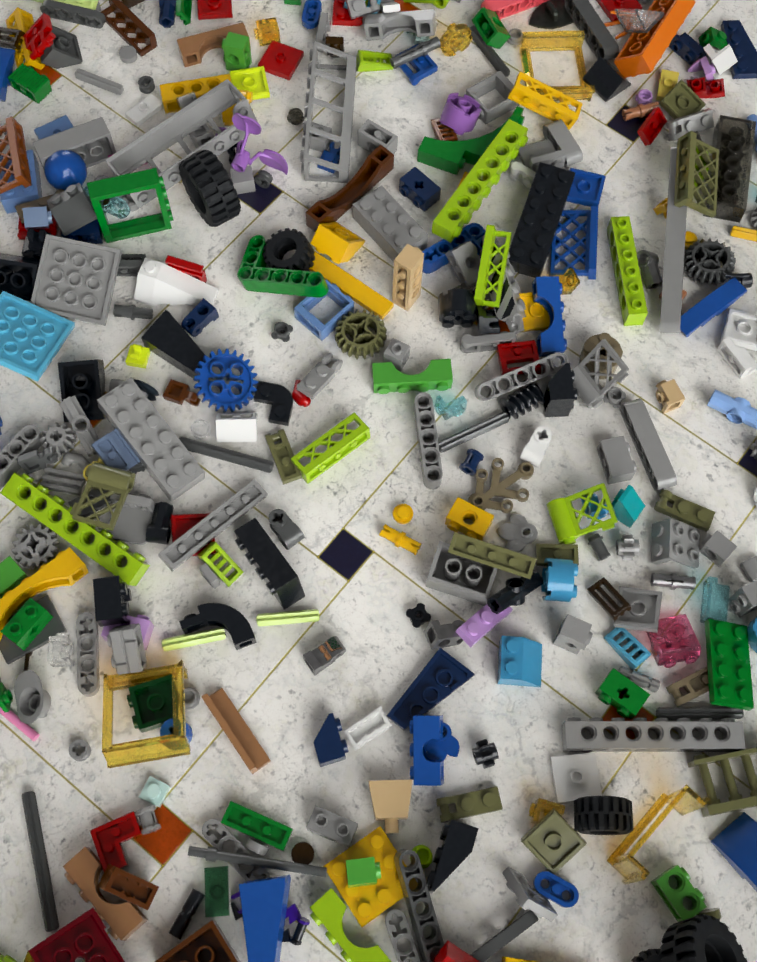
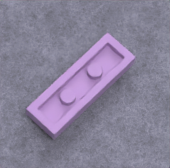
(481, 624)

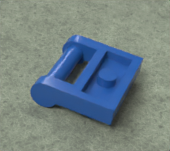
(423, 65)

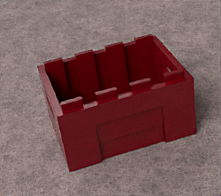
(79, 939)

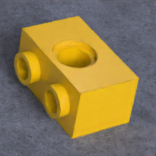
(464, 510)

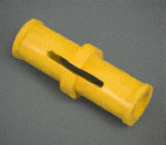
(400, 539)

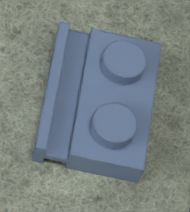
(115, 451)

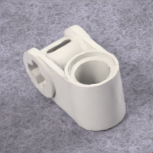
(536, 448)

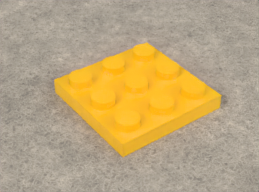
(369, 900)

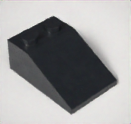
(86, 382)

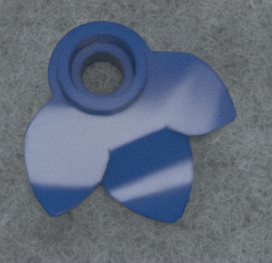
(439, 748)

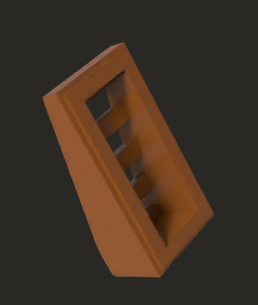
(453, 137)

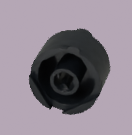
(457, 308)

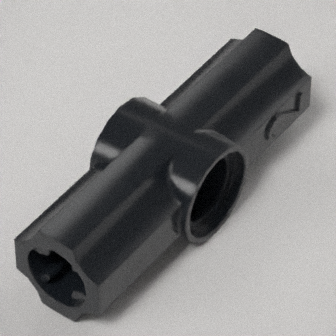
(514, 592)

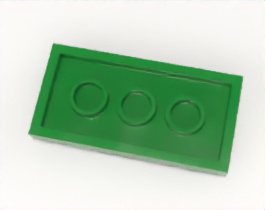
(728, 665)

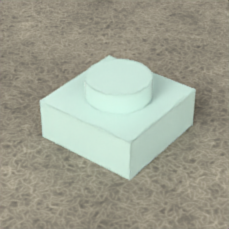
(154, 791)

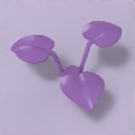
(242, 157)

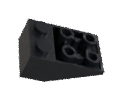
(456, 846)

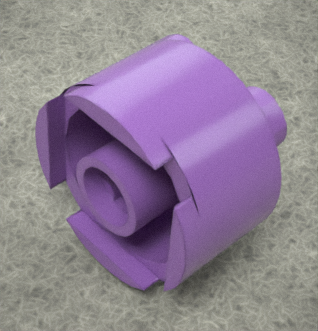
(460, 113)

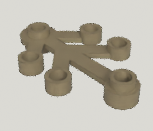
(499, 489)

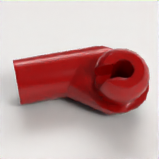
(300, 398)

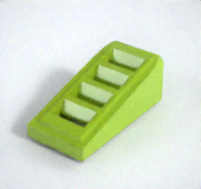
(367, 61)
(203, 555)

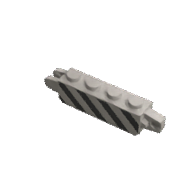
(511, 305)

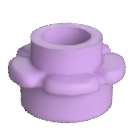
(644, 97)

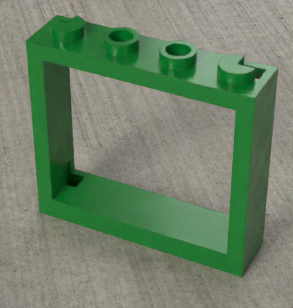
(125, 185)

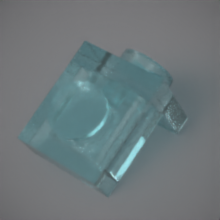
(453, 408)

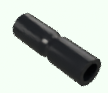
(185, 916)

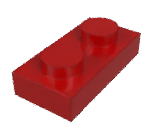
(652, 126)

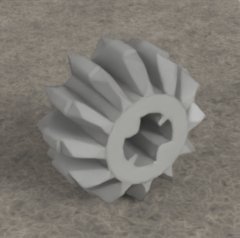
(65, 436)

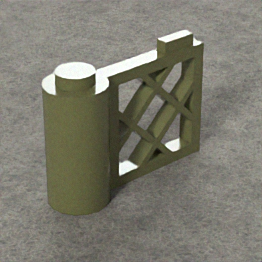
(109, 480)

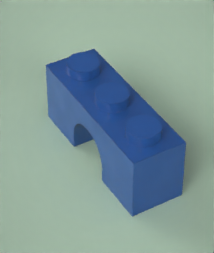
(424, 769)

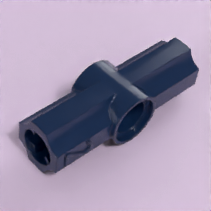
(167, 13)

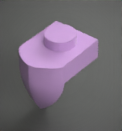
(703, 64)

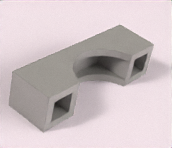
(419, 22)

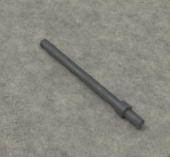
(213, 854)

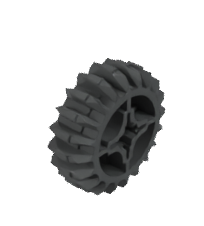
(709, 256)

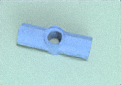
(736, 409)

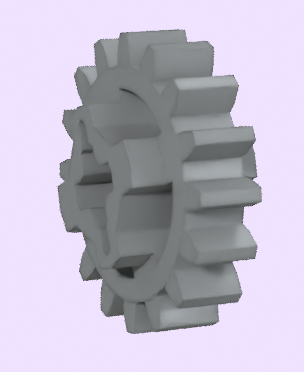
(43, 550)

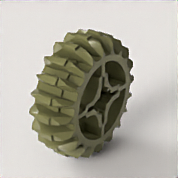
(365, 343)

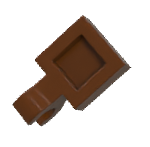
(178, 392)

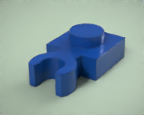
(331, 156)

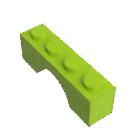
(330, 912)

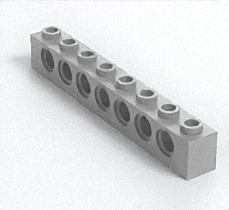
(731, 731)

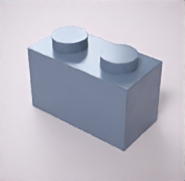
(37, 218)

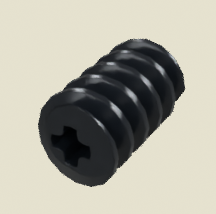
(522, 400)

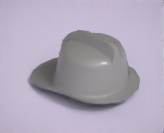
(30, 697)

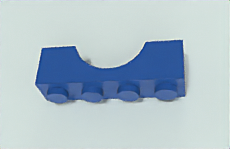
(547, 293)

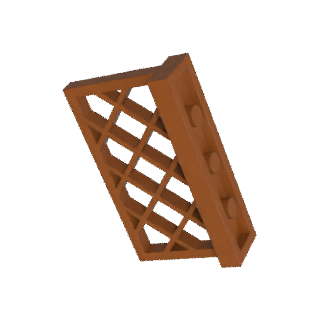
(16, 153)

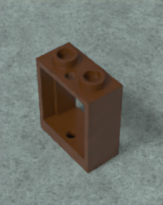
(128, 886)

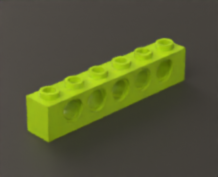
(626, 271)

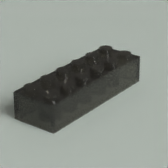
(735, 143)

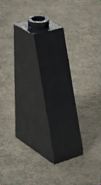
(173, 344)

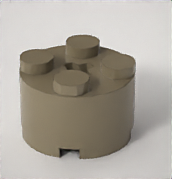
(591, 343)

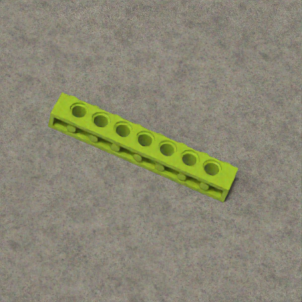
(479, 181)
(16, 492)

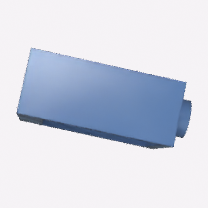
(320, 330)

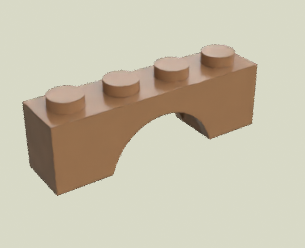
(195, 46)
(85, 871)

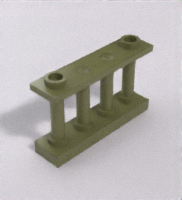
(735, 801)

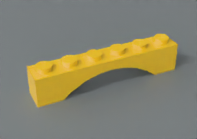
(61, 571)

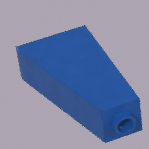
(264, 916)

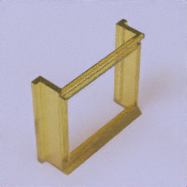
(557, 42)
(151, 748)
(682, 800)

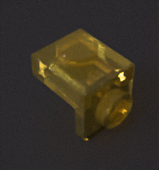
(569, 281)

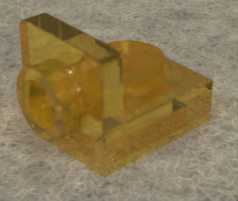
(543, 806)

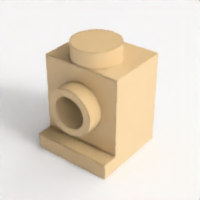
(669, 395)

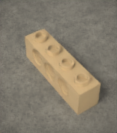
(407, 277)

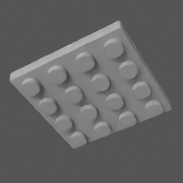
(76, 279)

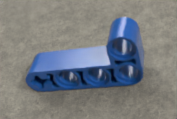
(435, 259)

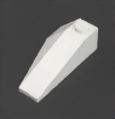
(166, 285)

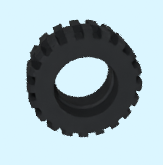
(209, 188)
(700, 940)

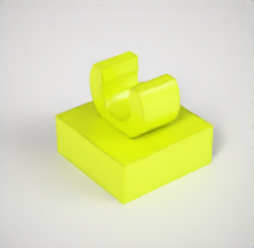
(138, 356)

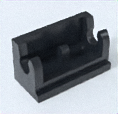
(487, 320)

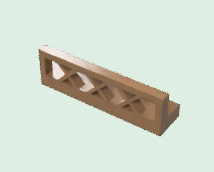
(236, 730)

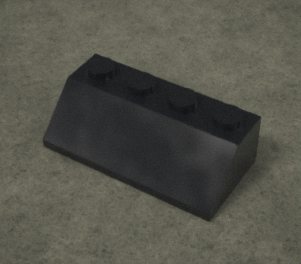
(18, 275)

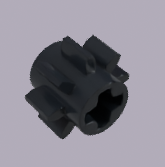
(485, 753)

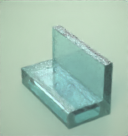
(714, 600)

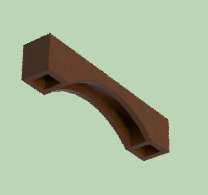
(373, 170)

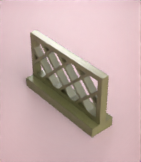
(687, 173)
(492, 555)

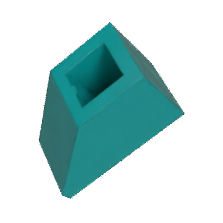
(627, 506)

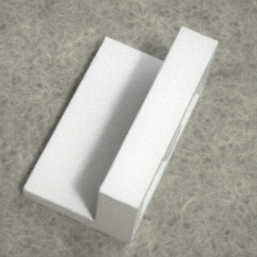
(721, 60)
(737, 358)
(236, 427)

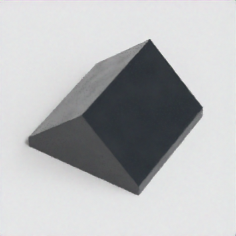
(606, 79)

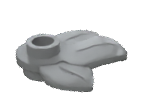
(514, 532)

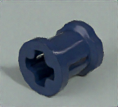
(471, 462)

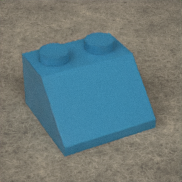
(519, 662)

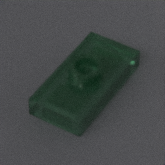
(217, 891)

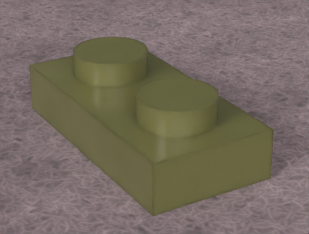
(556, 551)

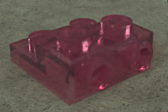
(674, 642)

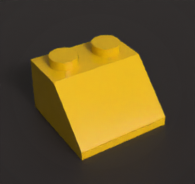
(336, 242)

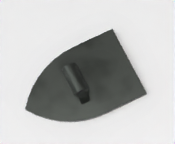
(550, 15)

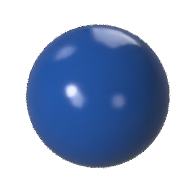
(65, 169)

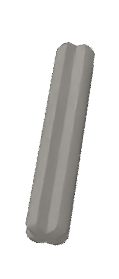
(99, 81)

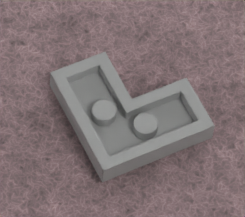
(527, 897)

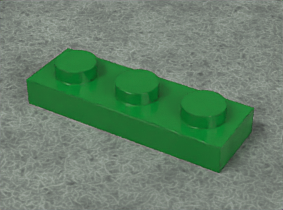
(257, 826)

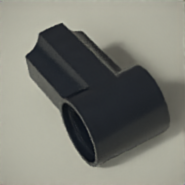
(159, 529)

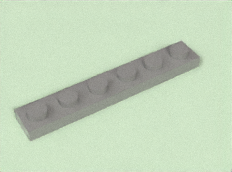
(212, 525)

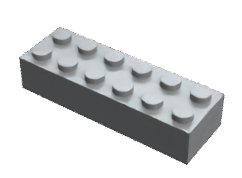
(151, 439)

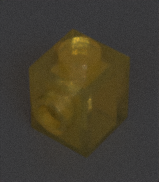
(266, 31)

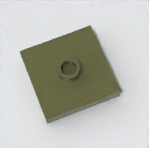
(681, 101)
(553, 841)

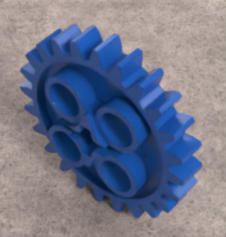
(225, 363)

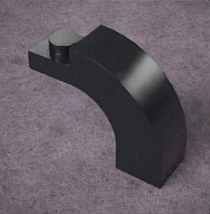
(223, 616)

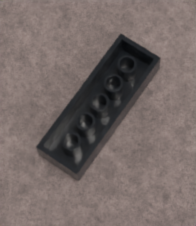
(540, 219)

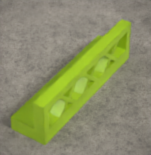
(486, 263)
(336, 452)

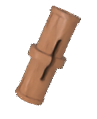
(639, 111)

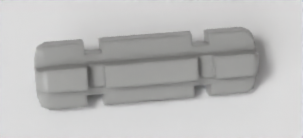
(640, 679)

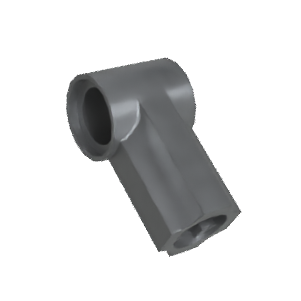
(649, 270)

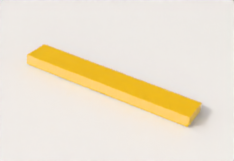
(351, 286)

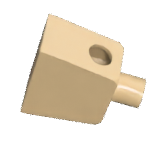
(390, 802)

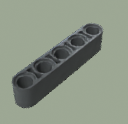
(595, 31)
(412, 898)

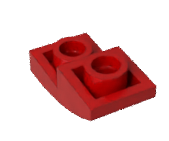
(707, 89)

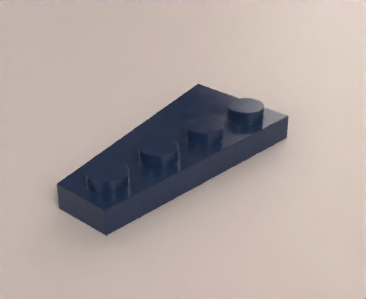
(742, 48)
(432, 685)

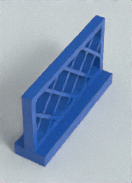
(591, 243)

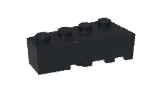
(269, 563)

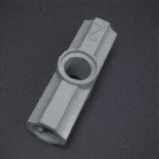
(76, 415)

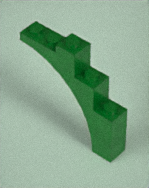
(453, 155)

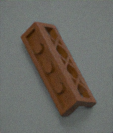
(133, 25)

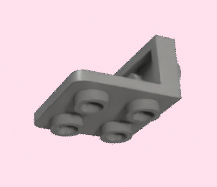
(541, 152)
(133, 518)
(675, 543)

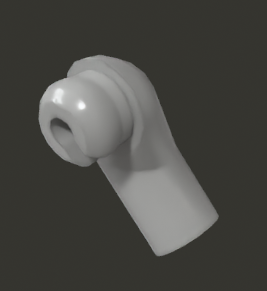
(69, 458)

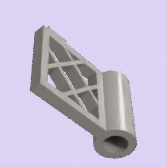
(588, 385)

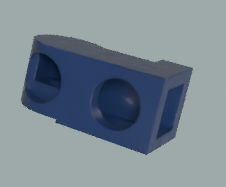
(199, 318)

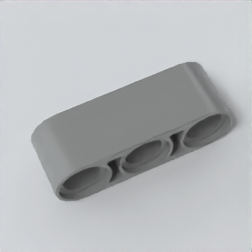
(563, 139)

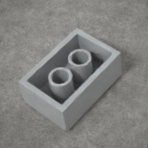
(460, 576)

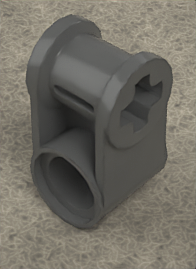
(287, 531)

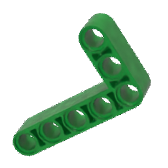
(258, 278)

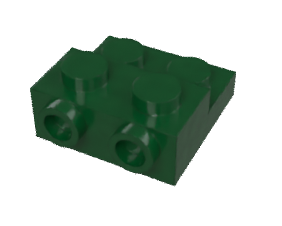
(151, 703)

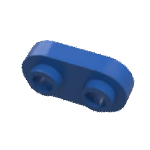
(311, 14)
(555, 889)

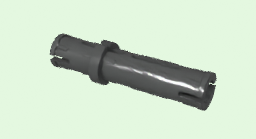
(421, 50)

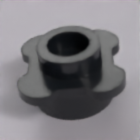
(417, 621)

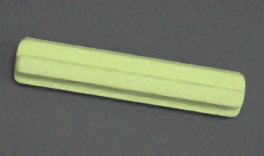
(288, 617)
(193, 639)

